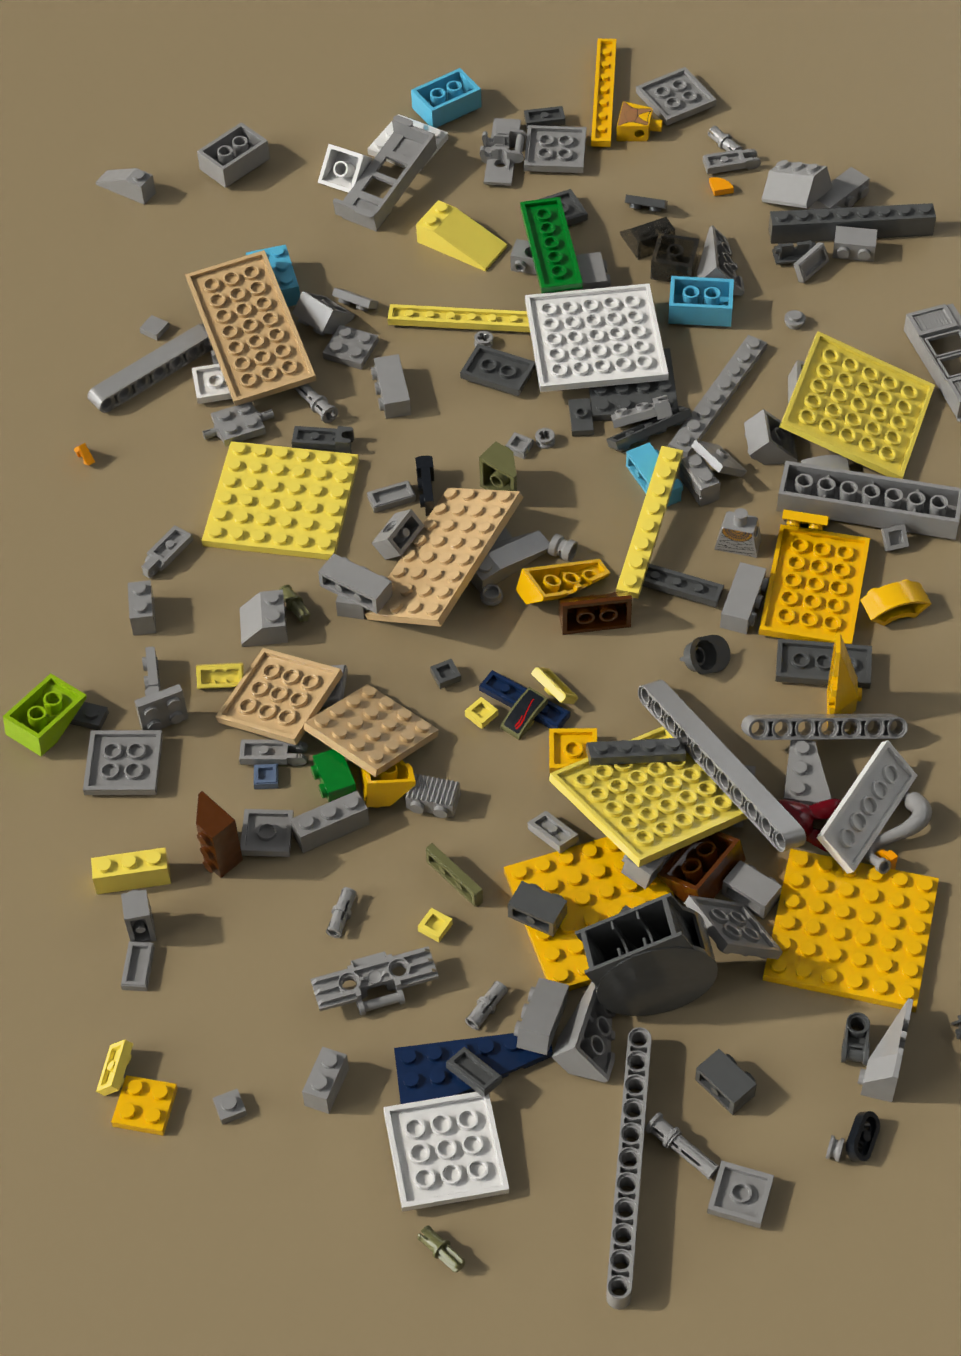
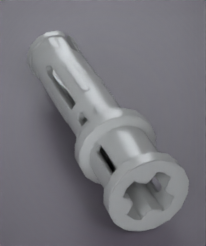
(318, 403)
(672, 1138)

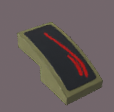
(523, 712)

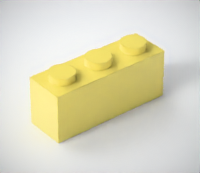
(130, 870)

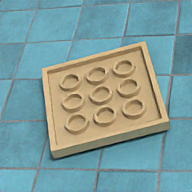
(279, 696)
(371, 730)

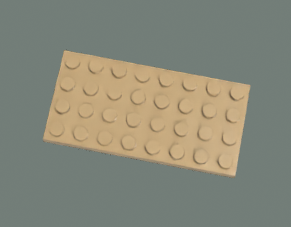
(250, 328)
(446, 555)

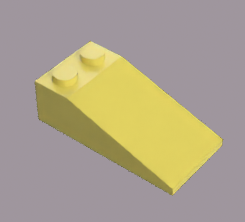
(458, 236)

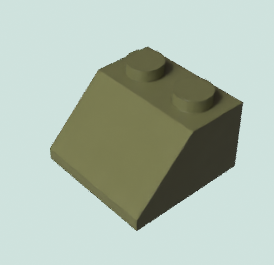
(498, 468)

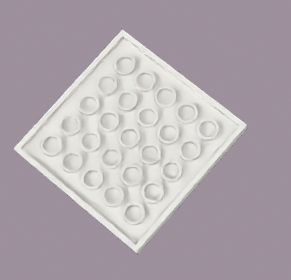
(595, 338)

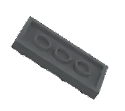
(811, 661)

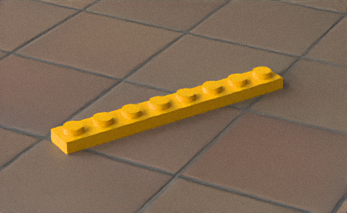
(603, 93)

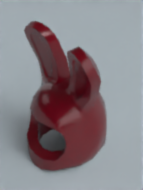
(806, 814)

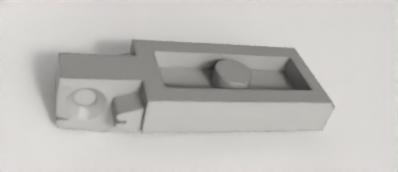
(166, 550)

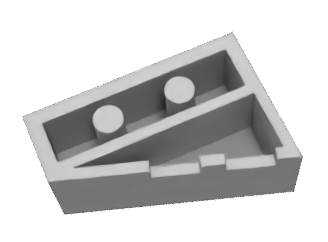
(805, 774)

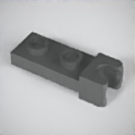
(323, 438)

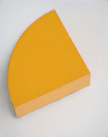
(720, 186)
(83, 451)
(889, 855)

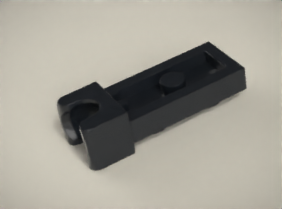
(425, 475)

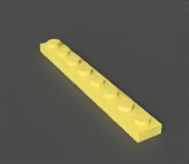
(458, 318)
(649, 521)

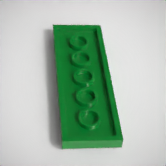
(551, 245)

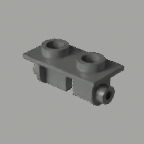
(787, 253)

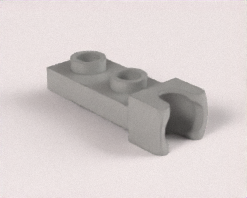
(643, 411)

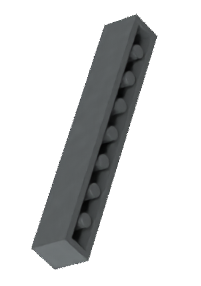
(821, 224)

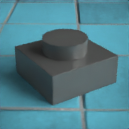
(445, 673)

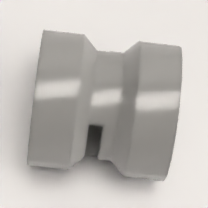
(561, 547)

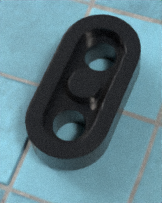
(863, 1136)

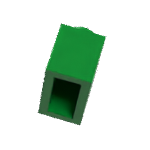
(333, 775)

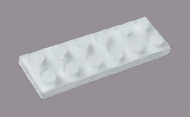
(867, 807)

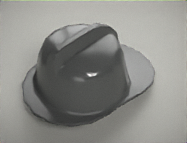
(706, 654)

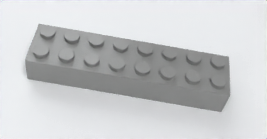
(870, 499)

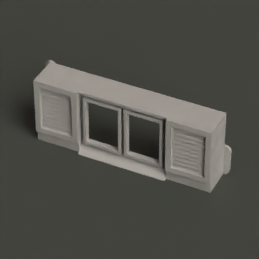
(406, 146)
(929, 326)

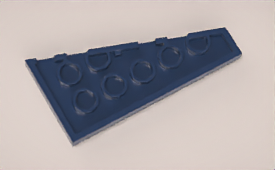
(424, 1072)

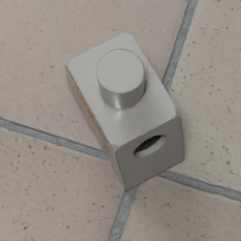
(739, 534)

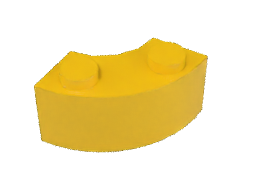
(895, 601)

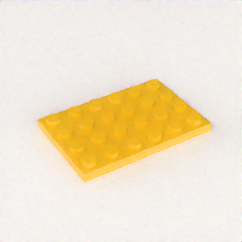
(814, 585)

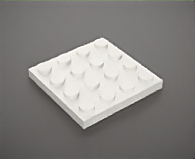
(445, 1150)

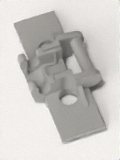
(505, 134)
(373, 972)

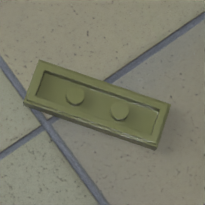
(454, 875)

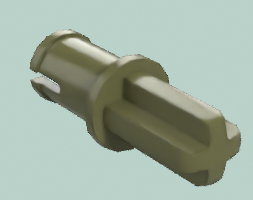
(295, 604)
(441, 1249)

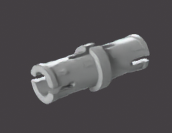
(724, 141)
(341, 912)
(486, 1005)

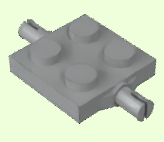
(238, 423)

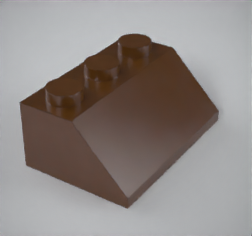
(595, 612)
(217, 837)
(702, 866)

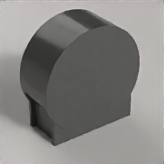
(649, 958)

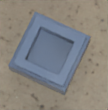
(266, 776)

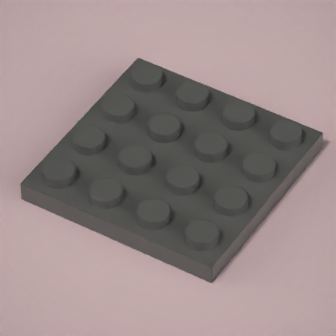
(608, 399)

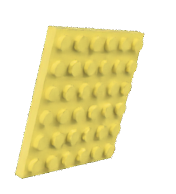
(857, 406)
(281, 500)
(648, 805)

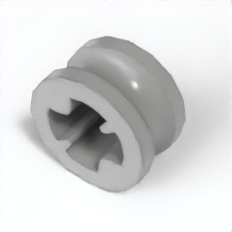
(483, 338)
(547, 443)
(835, 1148)

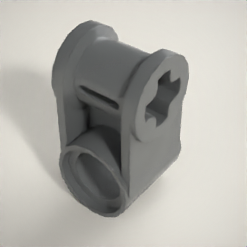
(856, 1043)

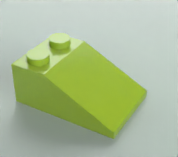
(43, 714)

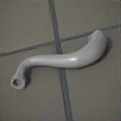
(919, 819)

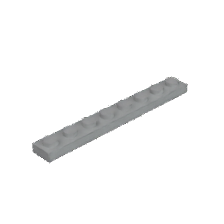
(718, 394)

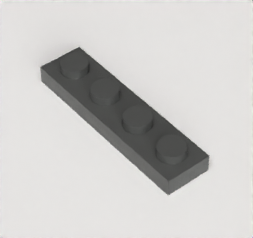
(653, 426)
(683, 585)
(635, 751)

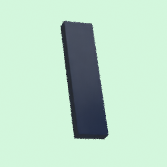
(509, 692)

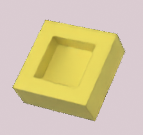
(481, 712)
(435, 925)

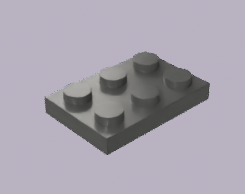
(498, 370)

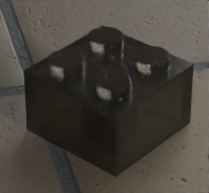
(674, 257)

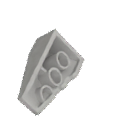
(884, 1064)

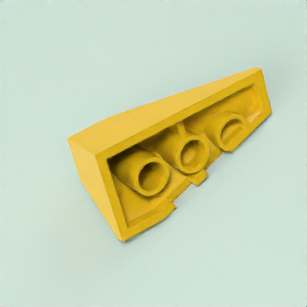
(558, 580)
(843, 682)
(387, 786)

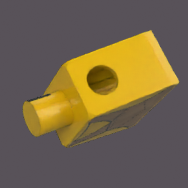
(636, 123)

